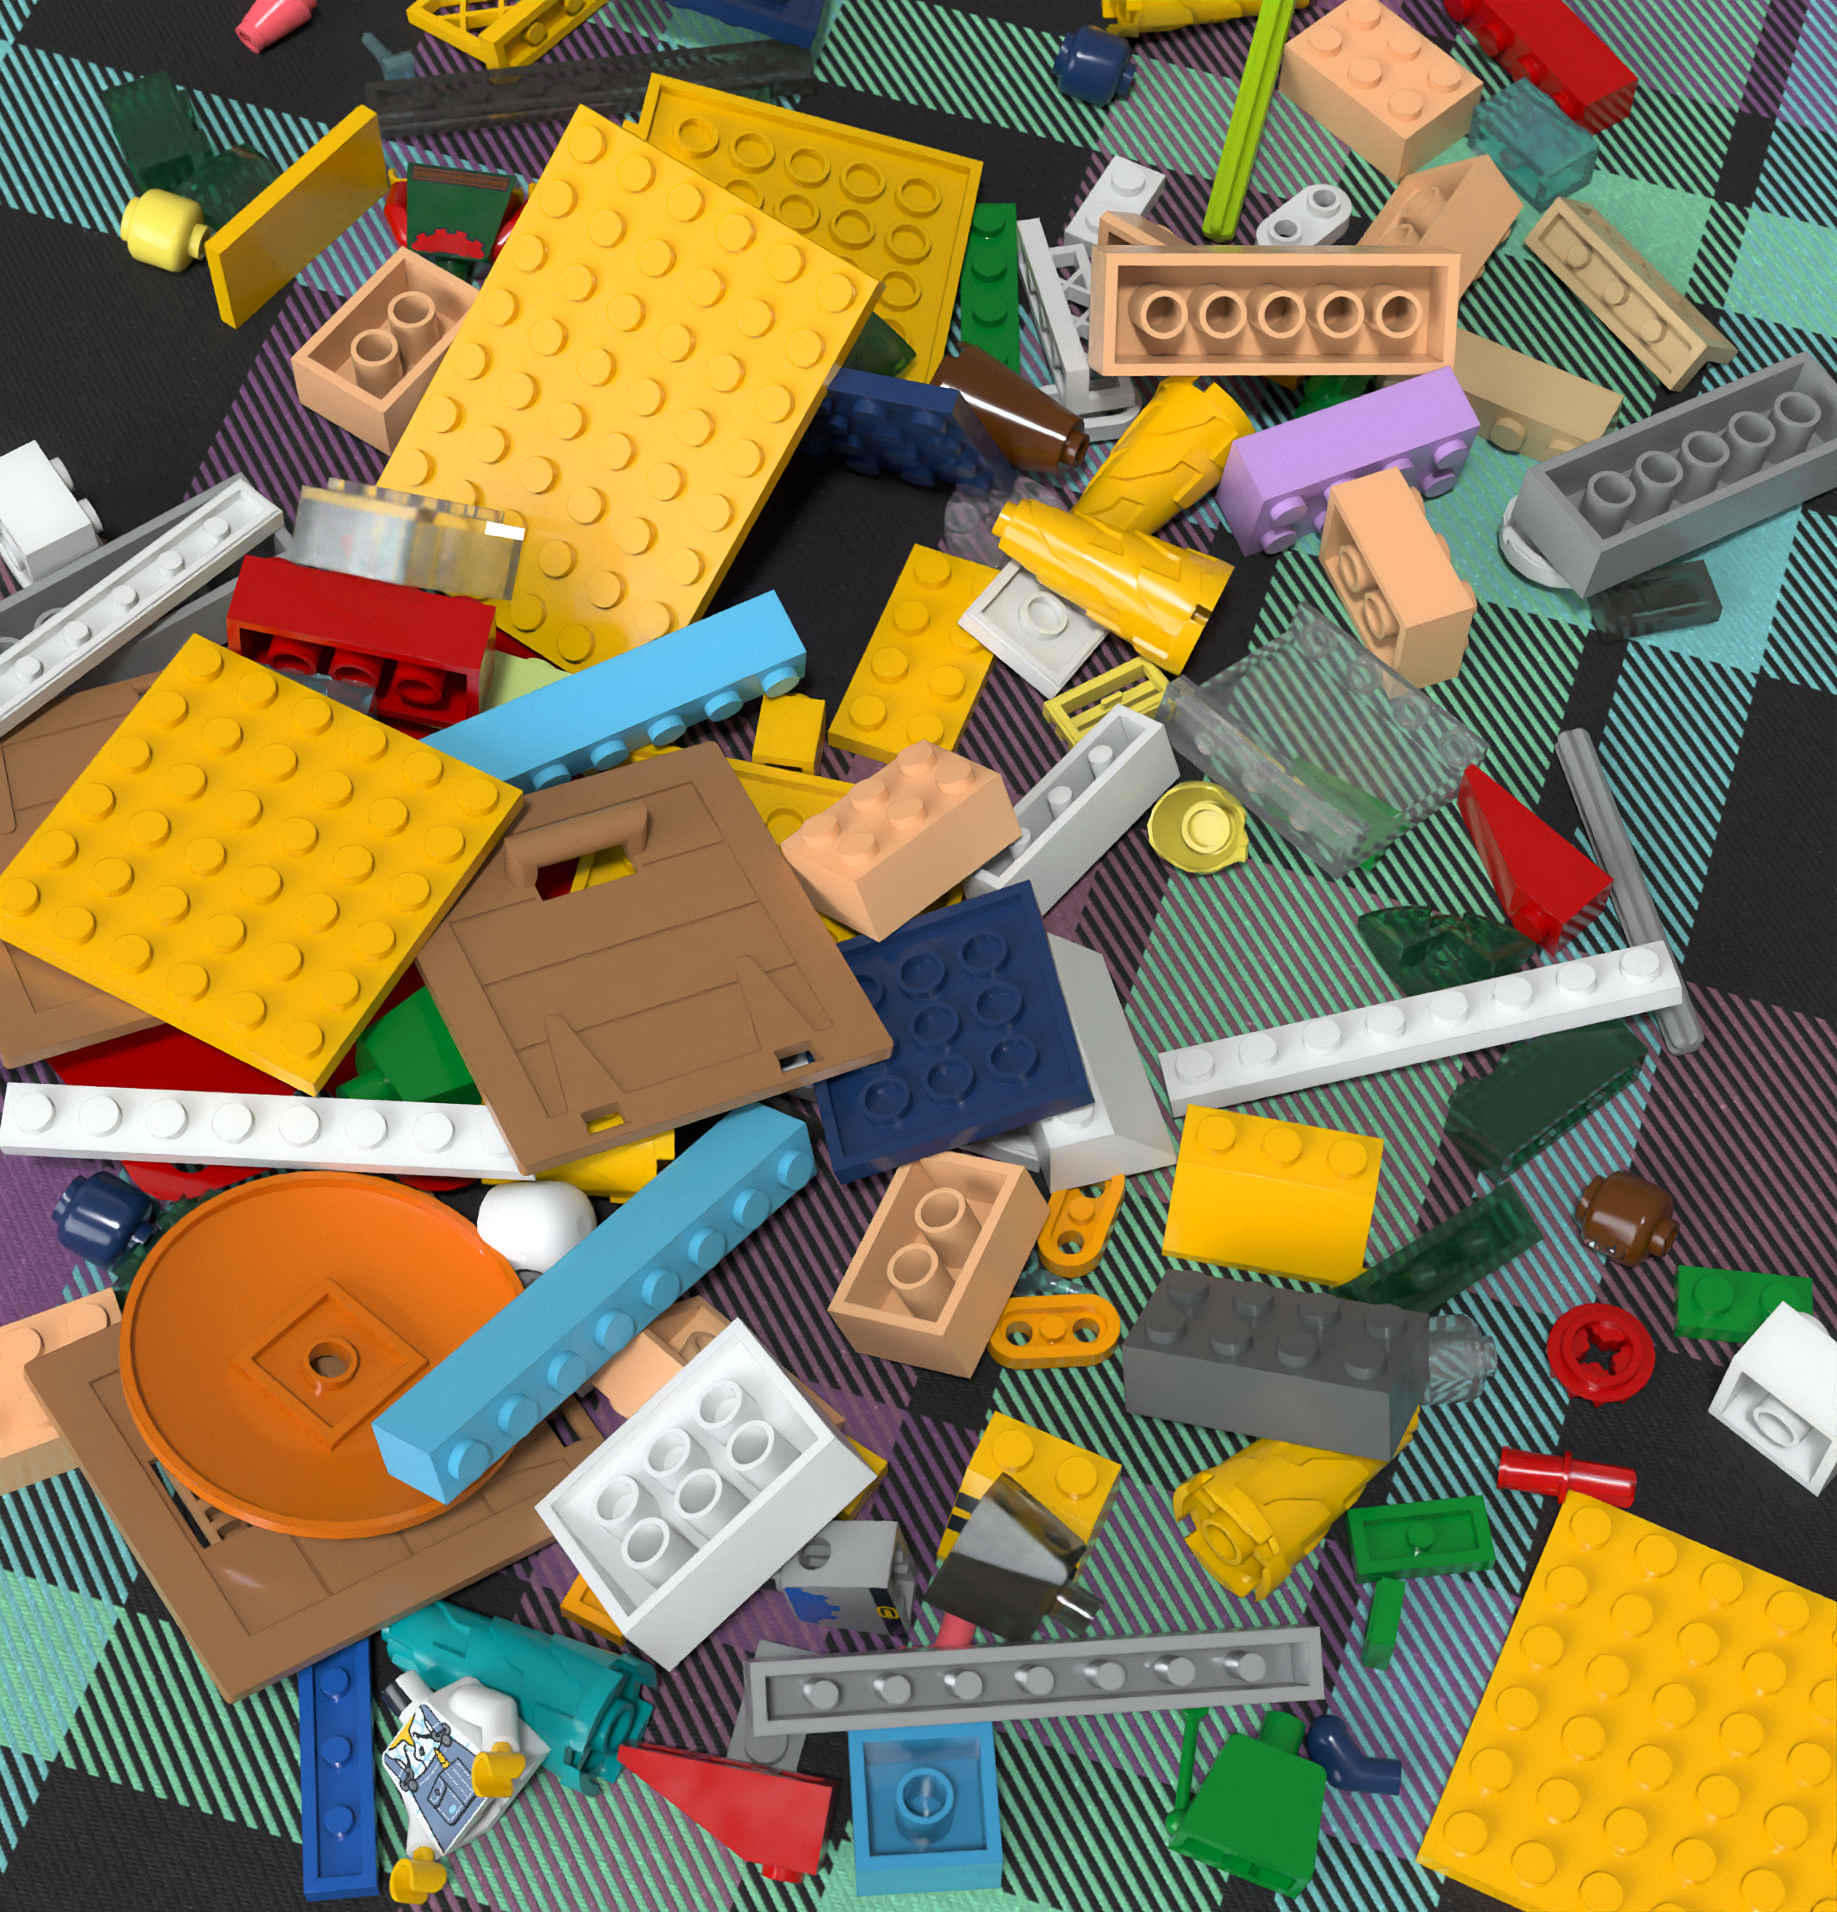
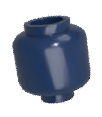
(1094, 65)
(103, 1218)

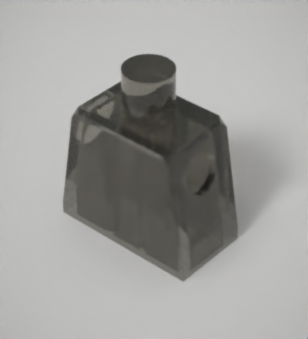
(1014, 1568)

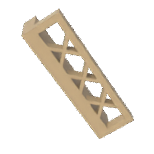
(1627, 292)

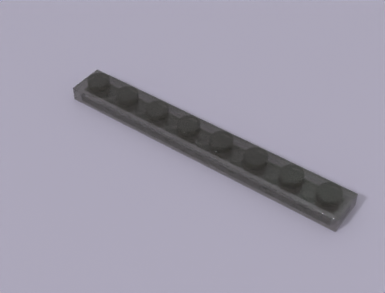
(558, 88)

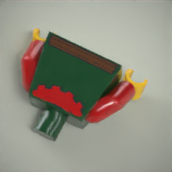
(454, 215)

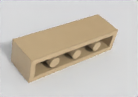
(1525, 401)

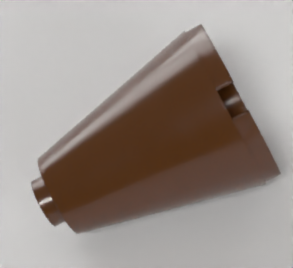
(1020, 417)

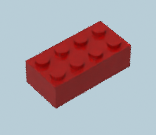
(417, 648)

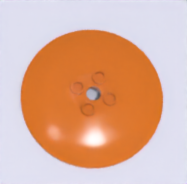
(262, 1287)

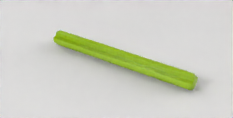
(1248, 120)

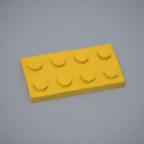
(920, 665)

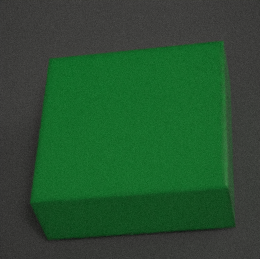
(1382, 1623)

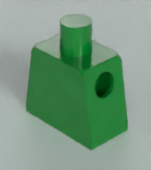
(410, 1059)
(1258, 1809)

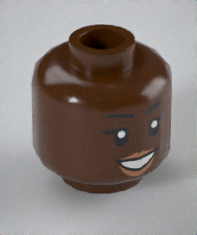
(1627, 1218)

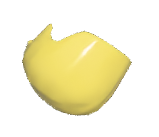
(1199, 827)

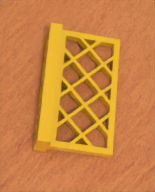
(514, 33)

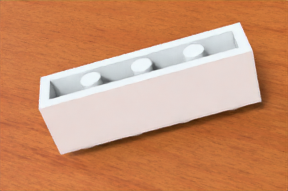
(1082, 807)

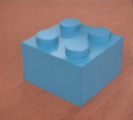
(925, 1809)

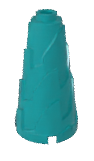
(564, 1690)

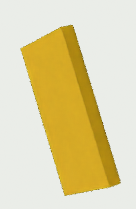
(297, 216)

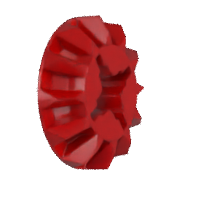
(1609, 1329)

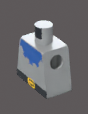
(852, 1578)

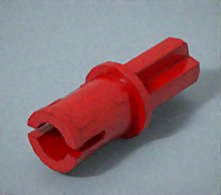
(1557, 1474)

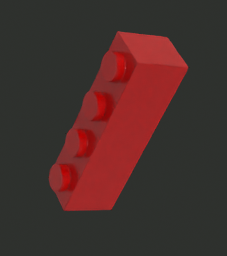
(1555, 54)

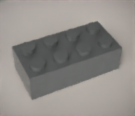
(1277, 1363)

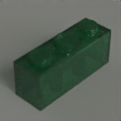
(1541, 1094)
(1446, 1254)

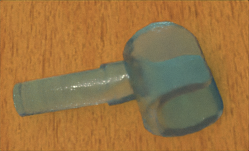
(393, 65)
(1037, 1278)

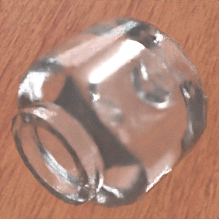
(1458, 1360)

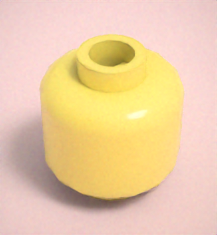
(165, 230)

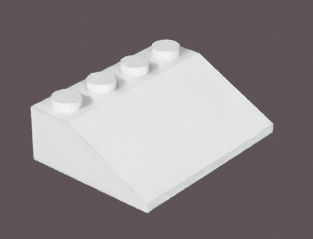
(703, 1495)

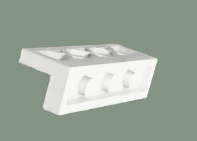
(1056, 325)

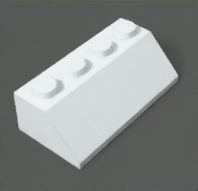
(1124, 1125)

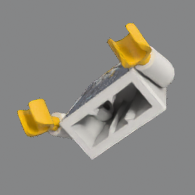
(456, 1769)

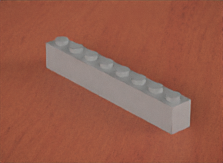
(1032, 1679)

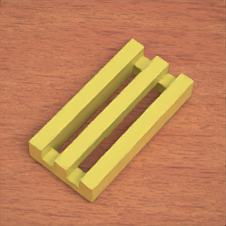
(1142, 698)

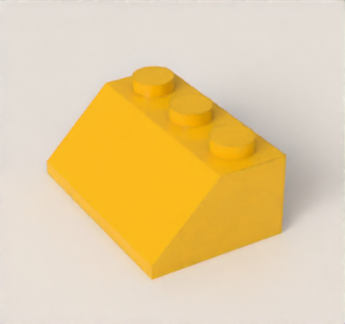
(1272, 1196)

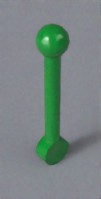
(1193, 1717)

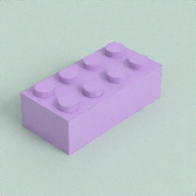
(1283, 475)

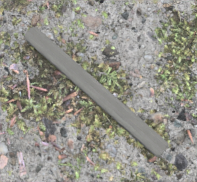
(1629, 889)

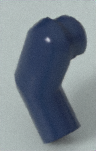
(1345, 1765)

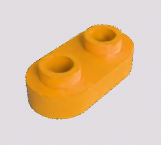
(1080, 1221)
(1051, 1329)

